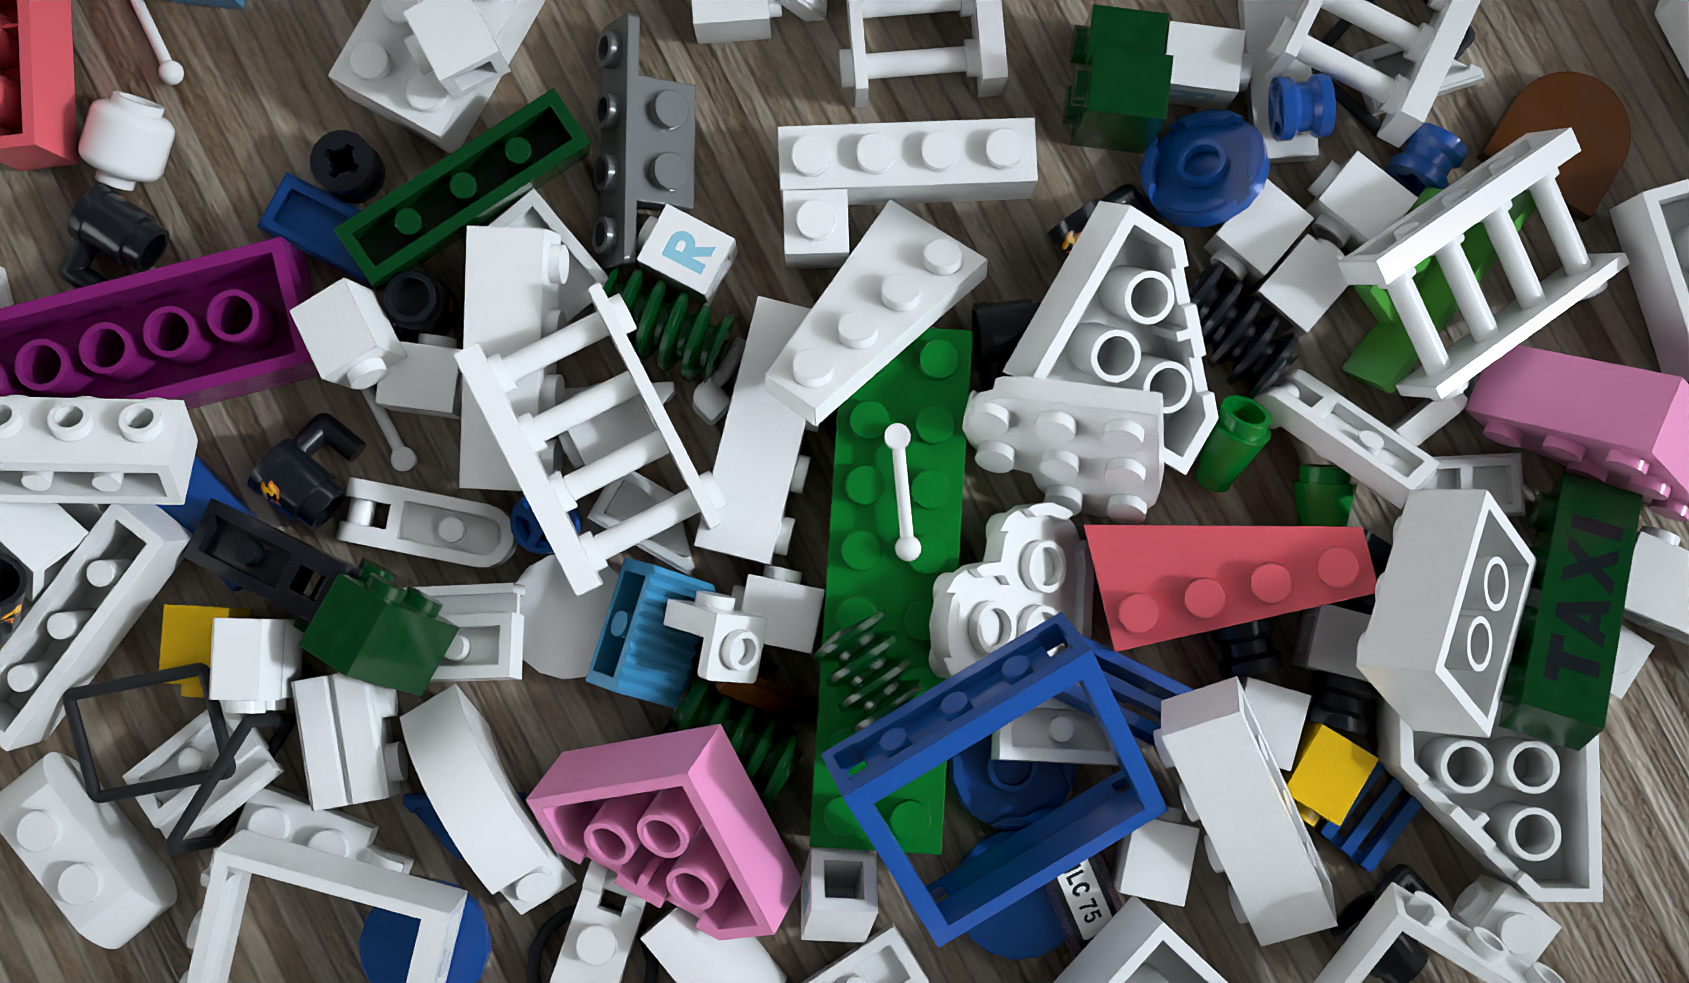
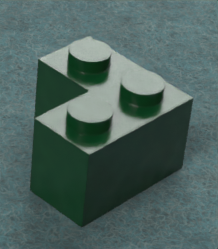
(1121, 80)
(378, 630)

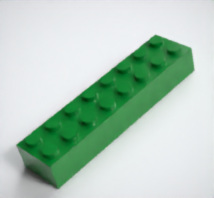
(929, 395)

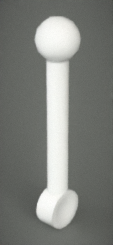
(169, 71)
(897, 439)
(402, 457)

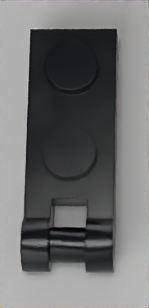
(263, 559)

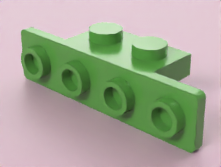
(1387, 351)

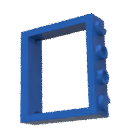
(958, 716)

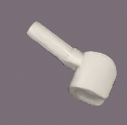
(709, 398)

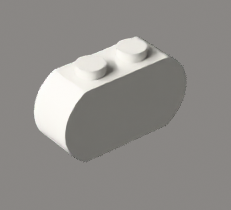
(84, 853)

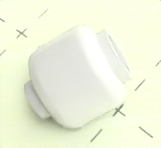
(126, 140)

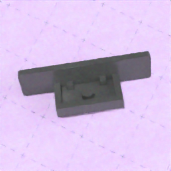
(643, 146)

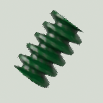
(670, 327)
(868, 670)
(763, 758)

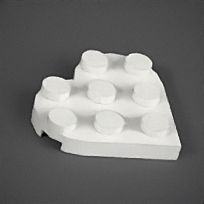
(1080, 441)
(1027, 575)

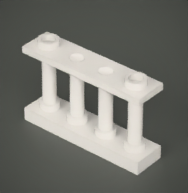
(1428, 48)
(978, 57)
(1438, 231)
(526, 435)

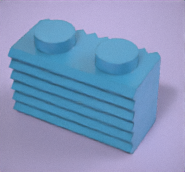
(634, 647)

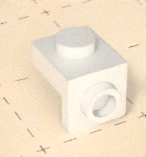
(731, 636)

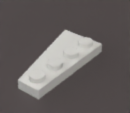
(874, 307)

